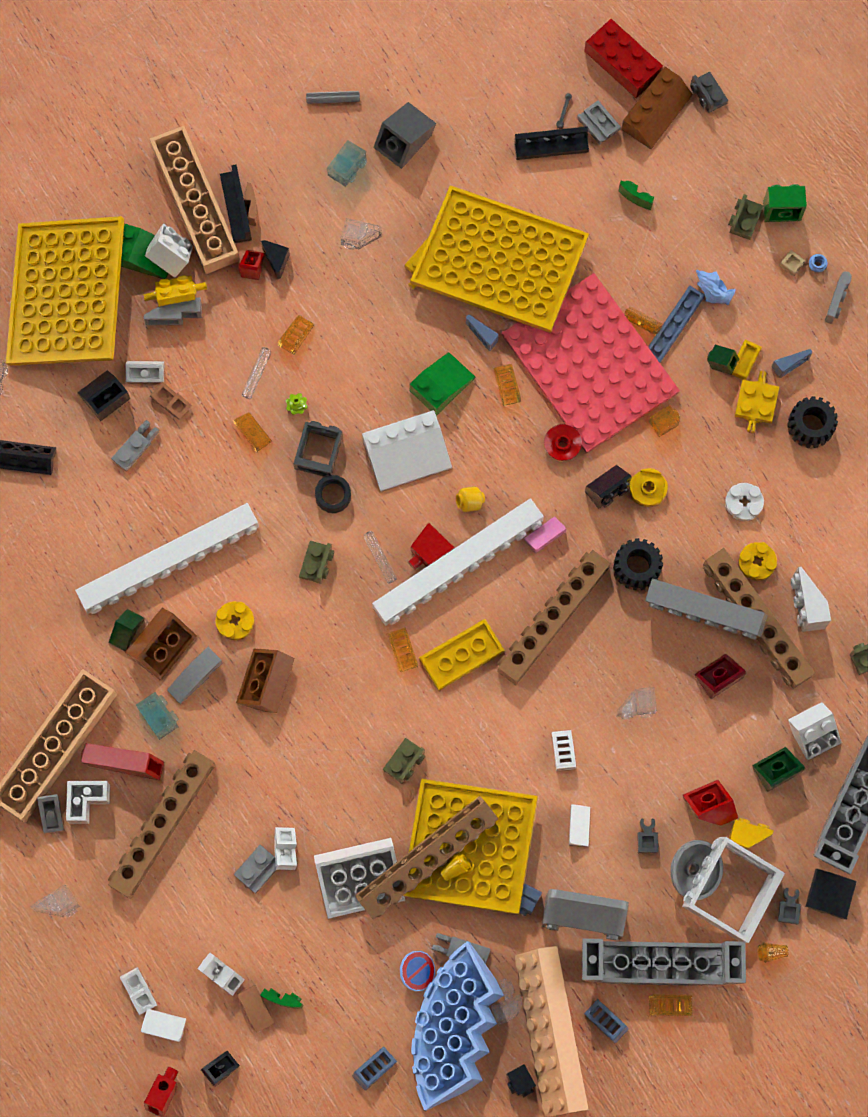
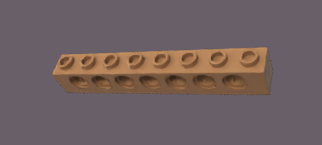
(591, 561)
(791, 654)
(183, 801)
(415, 858)

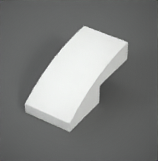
(285, 848)
(138, 990)

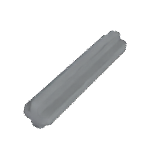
(332, 97)

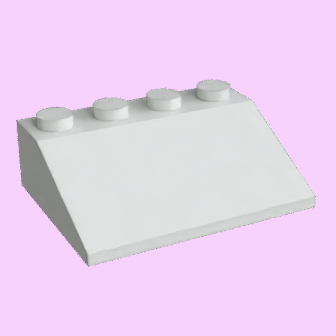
(406, 450)
(349, 871)

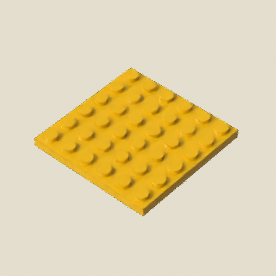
(495, 857)

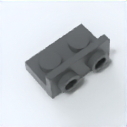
(708, 91)

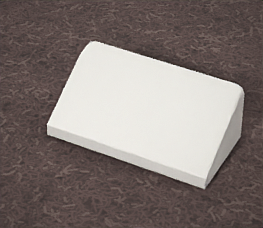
(145, 371)
(579, 825)
(163, 1025)

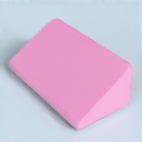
(545, 534)

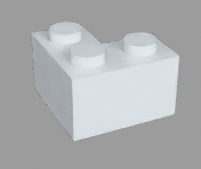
(81, 795)

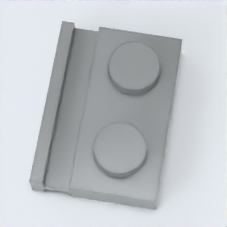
(599, 122)
(257, 869)

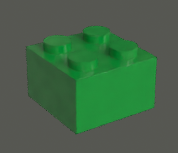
(784, 203)

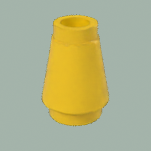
(456, 867)

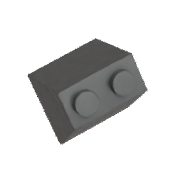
(404, 134)

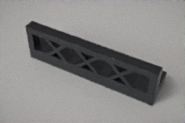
(551, 143)
(235, 205)
(29, 461)

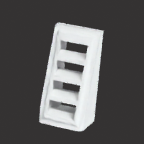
(566, 765)

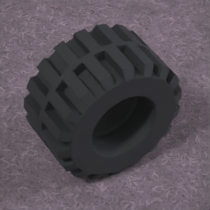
(819, 409)
(642, 549)

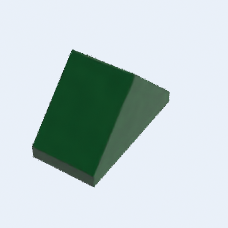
(125, 629)

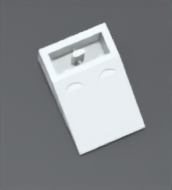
(811, 604)

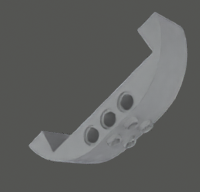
(848, 818)
(663, 963)

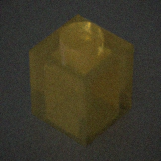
(664, 420)

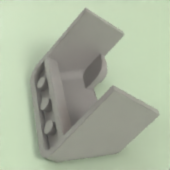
(585, 913)

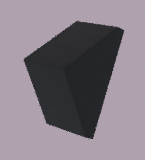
(276, 255)
(220, 1068)

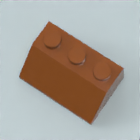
(161, 643)
(265, 680)

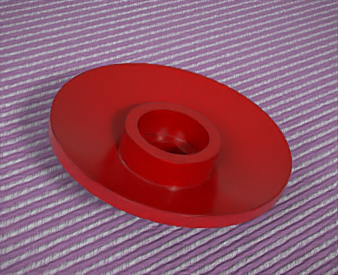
(565, 434)

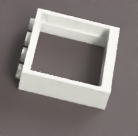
(761, 902)

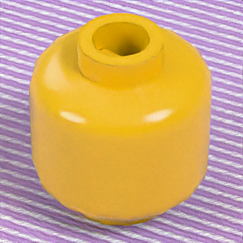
(470, 499)

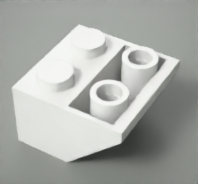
(169, 250)
(815, 730)

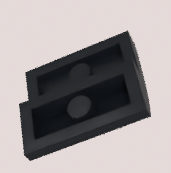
(831, 894)

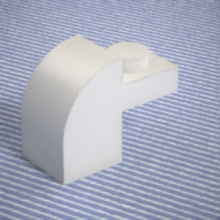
(221, 974)

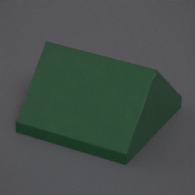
(778, 768)

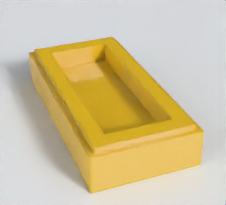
(747, 356)

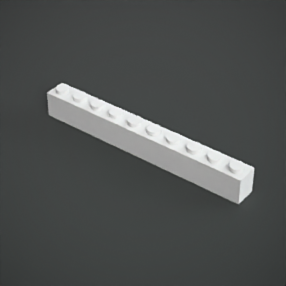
(167, 558)
(458, 562)

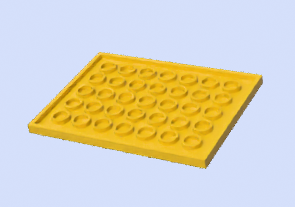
(499, 258)
(65, 291)

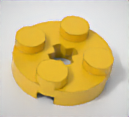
(640, 494)
(758, 550)
(245, 624)

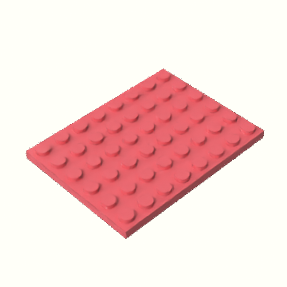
(592, 364)

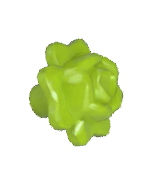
(296, 404)

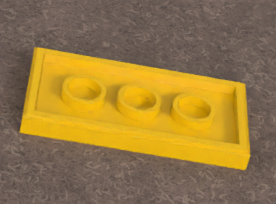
(461, 654)

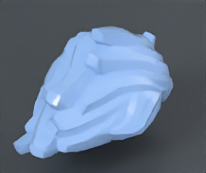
(714, 288)

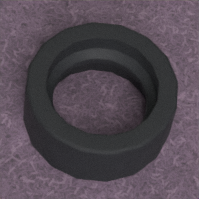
(333, 479)

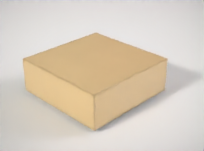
(792, 263)

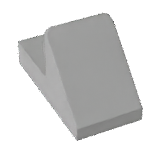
(50, 813)

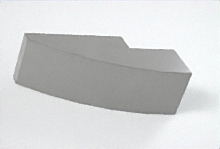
(174, 313)
(194, 675)

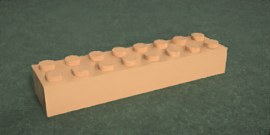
(194, 200)
(54, 744)
(551, 1032)

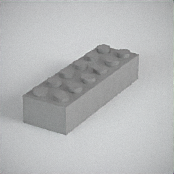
(708, 608)

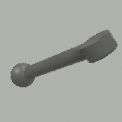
(559, 124)

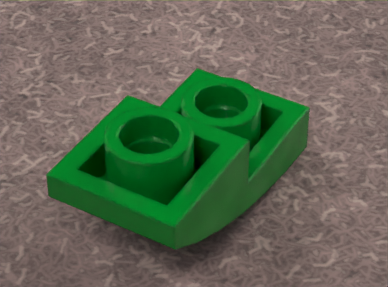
(629, 191)
(288, 1001)

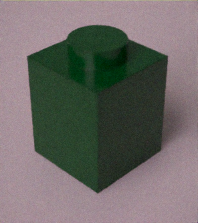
(723, 359)

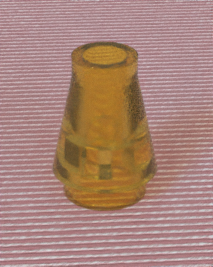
(770, 952)

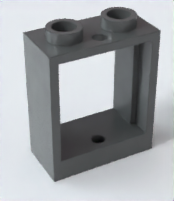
(312, 466)

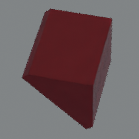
(720, 675)

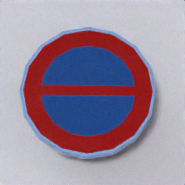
(417, 970)

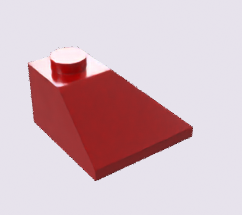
(712, 803)

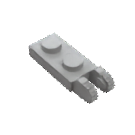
(838, 296)
(134, 446)
(455, 943)

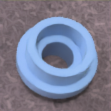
(818, 258)

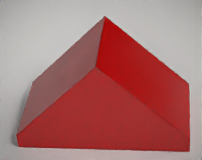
(251, 265)

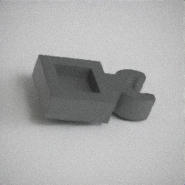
(647, 839)
(789, 910)

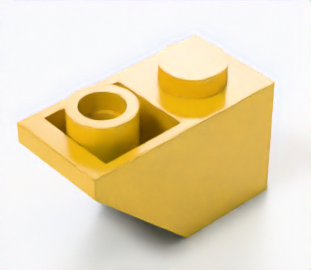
(747, 834)

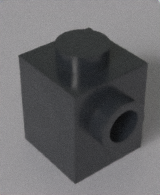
(520, 1081)

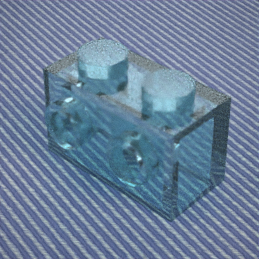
(347, 163)
(157, 715)

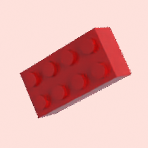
(623, 58)

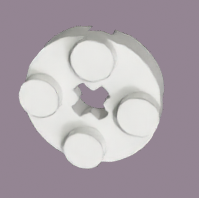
(747, 491)

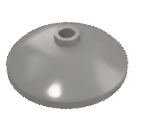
(693, 855)

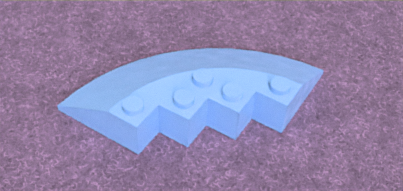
(451, 1027)

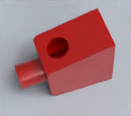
(429, 547)
(158, 1100)

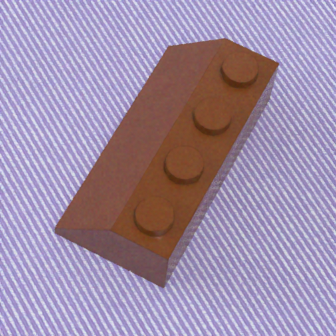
(657, 108)

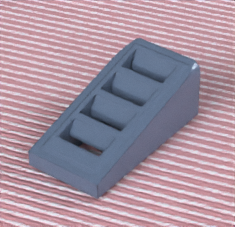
(484, 334)
(787, 364)
(619, 1033)
(372, 1079)

